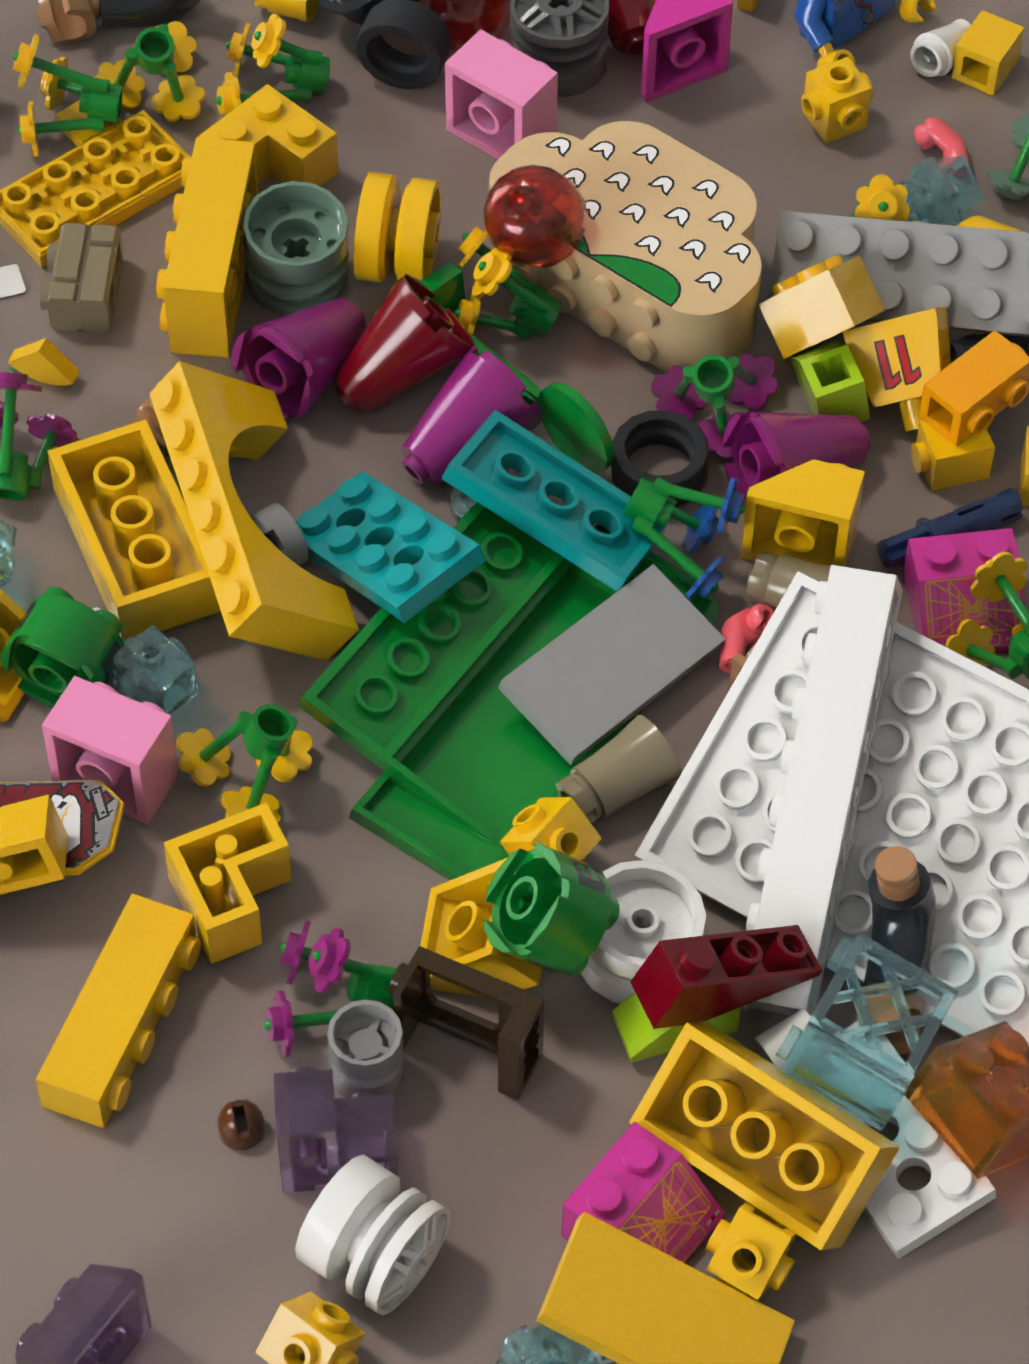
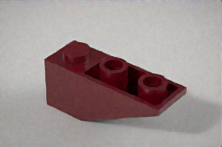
(720, 972)

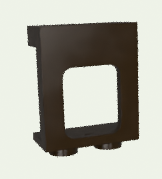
(514, 1039)

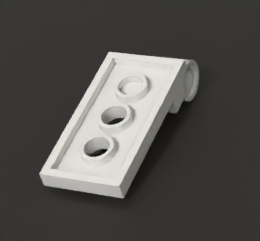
(901, 1215)

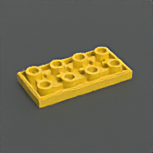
(93, 184)
(652, 1307)

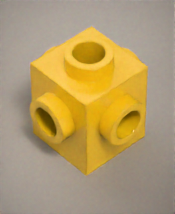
(837, 99)
(553, 823)
(762, 1236)
(310, 1333)

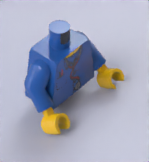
(834, 22)

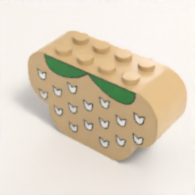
(662, 246)

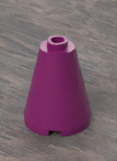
(299, 352)
(460, 409)
(777, 442)

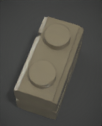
(83, 278)

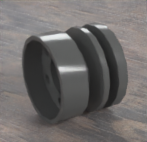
(566, 37)

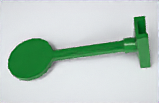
(565, 412)

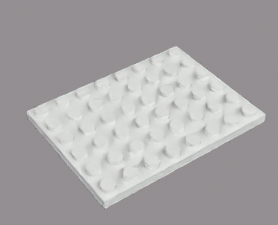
(938, 780)

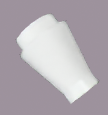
(935, 50)

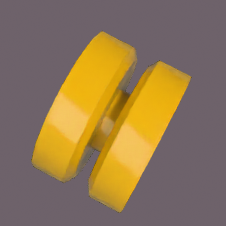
(396, 229)

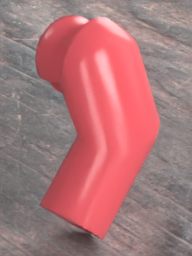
(938, 133)
(742, 632)

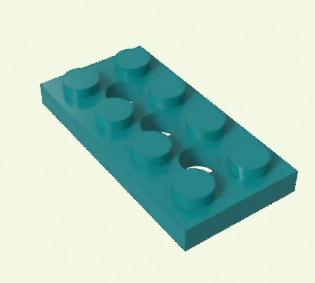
(525, 501)
(386, 571)

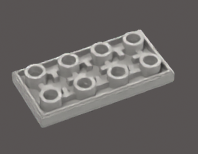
(611, 664)

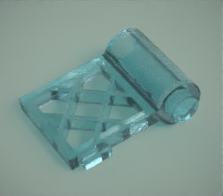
(842, 1064)

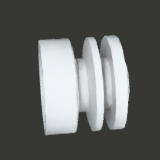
(372, 1234)

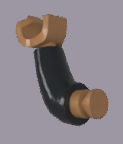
(77, 19)
(902, 923)

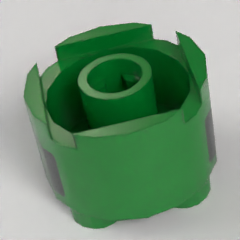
(59, 642)
(549, 909)

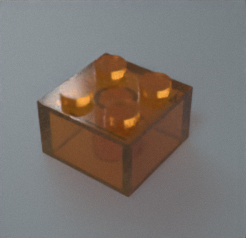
(978, 1097)

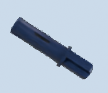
(977, 516)

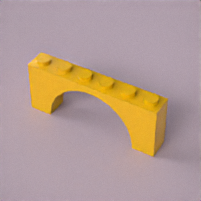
(255, 584)

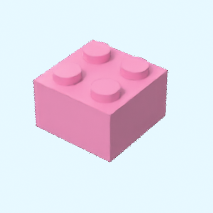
(498, 94)
(112, 740)

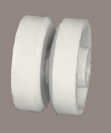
(653, 907)

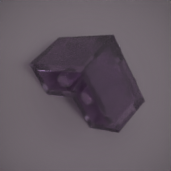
(325, 1133)

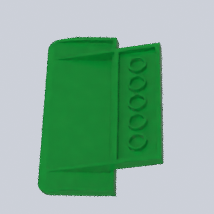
(430, 706)

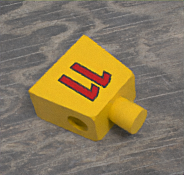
(900, 358)

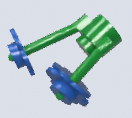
(653, 505)

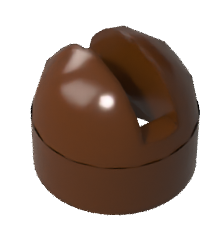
(227, 1125)

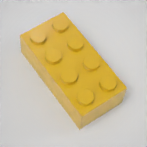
(207, 248)
(133, 529)
(765, 1135)

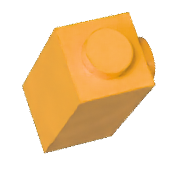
(976, 388)

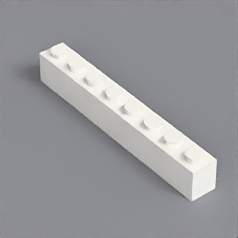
(825, 766)

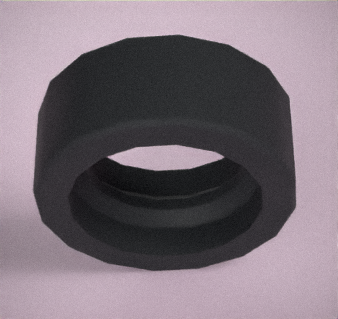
(413, 22)
(660, 429)

